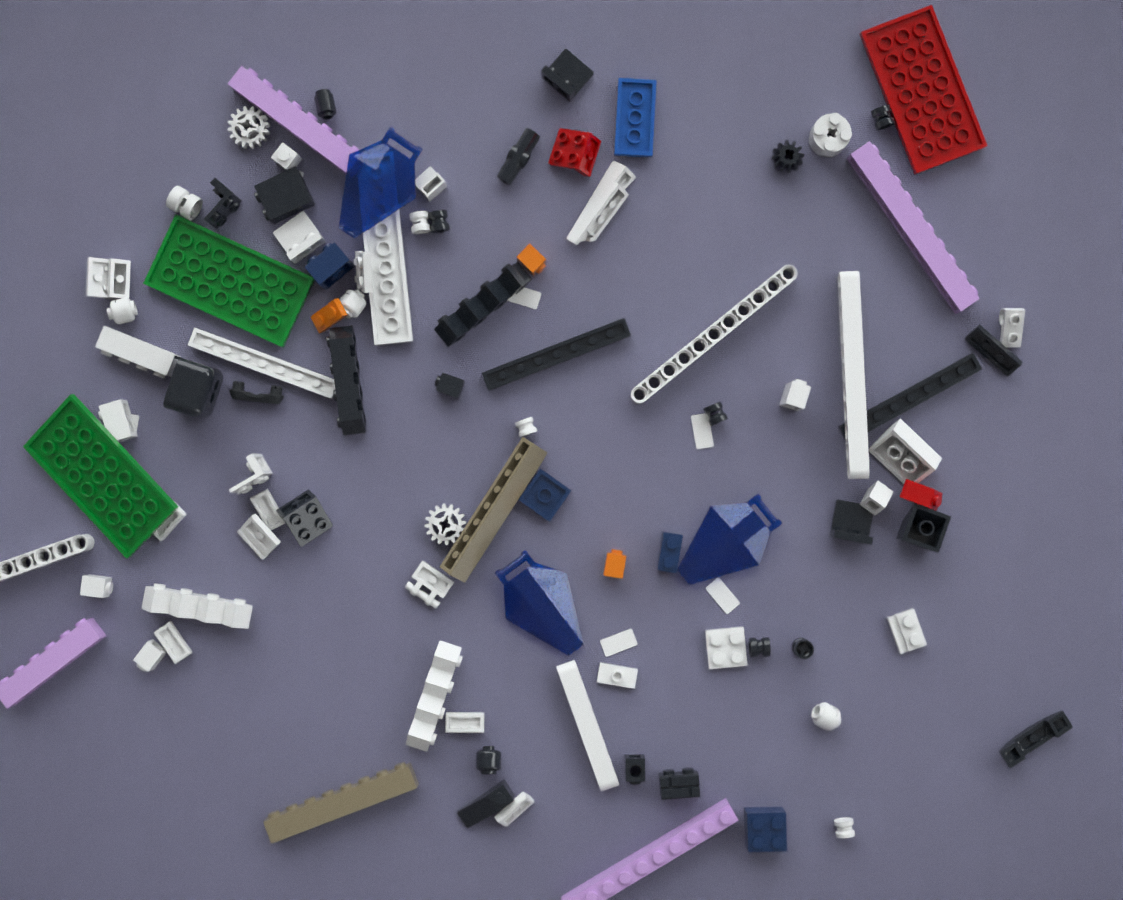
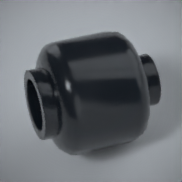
(488, 760)

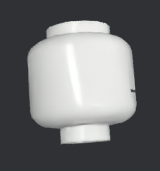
(353, 302)
(122, 310)
(826, 716)

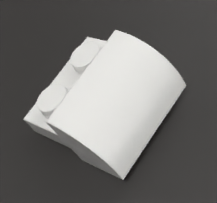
(107, 278)

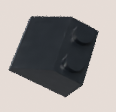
(924, 528)

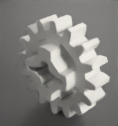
(249, 118)
(441, 536)

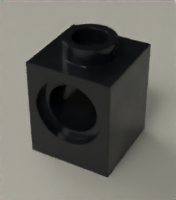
(449, 385)
(635, 760)

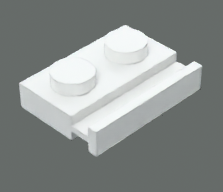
(258, 536)
(906, 631)

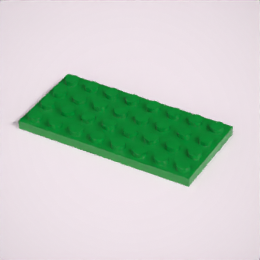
(229, 281)
(100, 476)

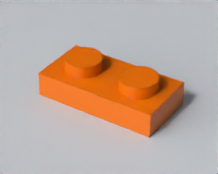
(328, 315)

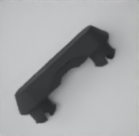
(275, 396)

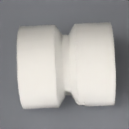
(182, 202)

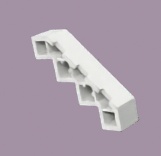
(204, 608)
(434, 693)

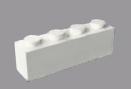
(137, 351)

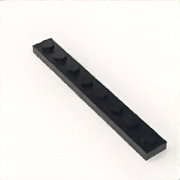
(556, 354)
(920, 392)

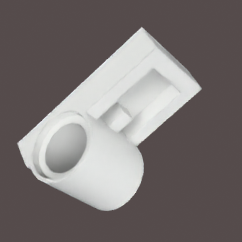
(1012, 326)

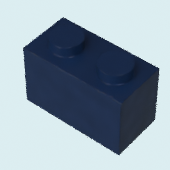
(669, 552)

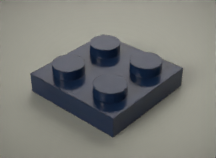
(545, 495)

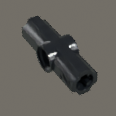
(518, 156)

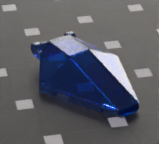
(377, 183)
(728, 541)
(542, 603)

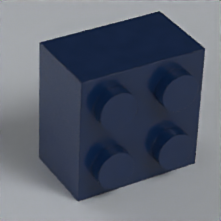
(329, 265)
(765, 829)

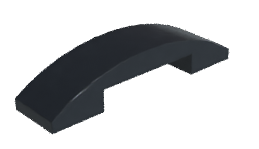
(1033, 737)

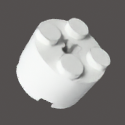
(834, 125)

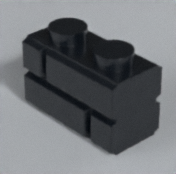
(679, 784)

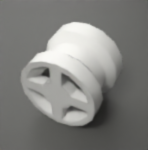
(525, 427)
(844, 827)

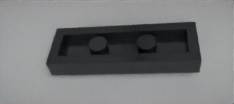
(993, 350)

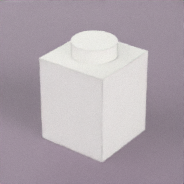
(286, 157)
(876, 498)
(96, 586)
(149, 656)

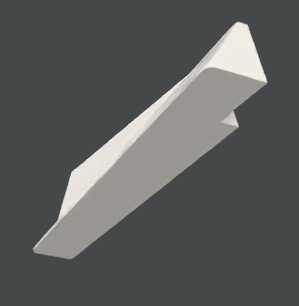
(602, 204)

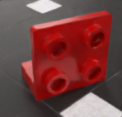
(575, 151)

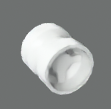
(419, 222)

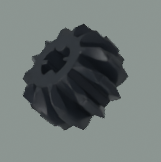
(786, 149)

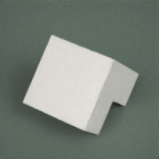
(430, 183)

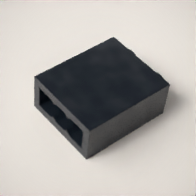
(283, 195)

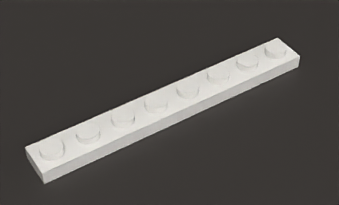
(262, 362)

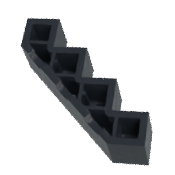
(489, 299)
(346, 378)

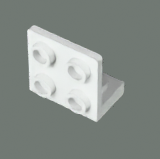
(299, 237)
(258, 465)

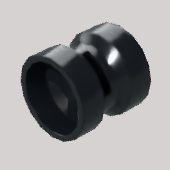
(882, 117)
(439, 221)
(718, 417)
(759, 646)
(804, 651)

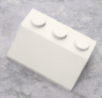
(905, 453)

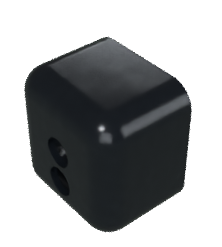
(193, 388)

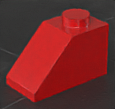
(921, 494)

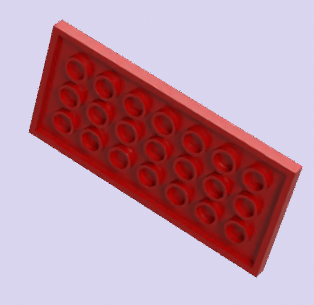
(923, 89)

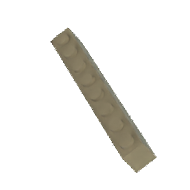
(493, 510)
(340, 802)

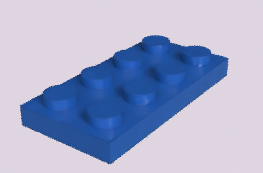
(635, 117)

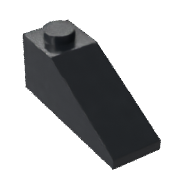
(486, 804)

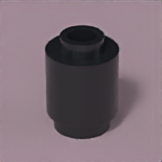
(325, 104)

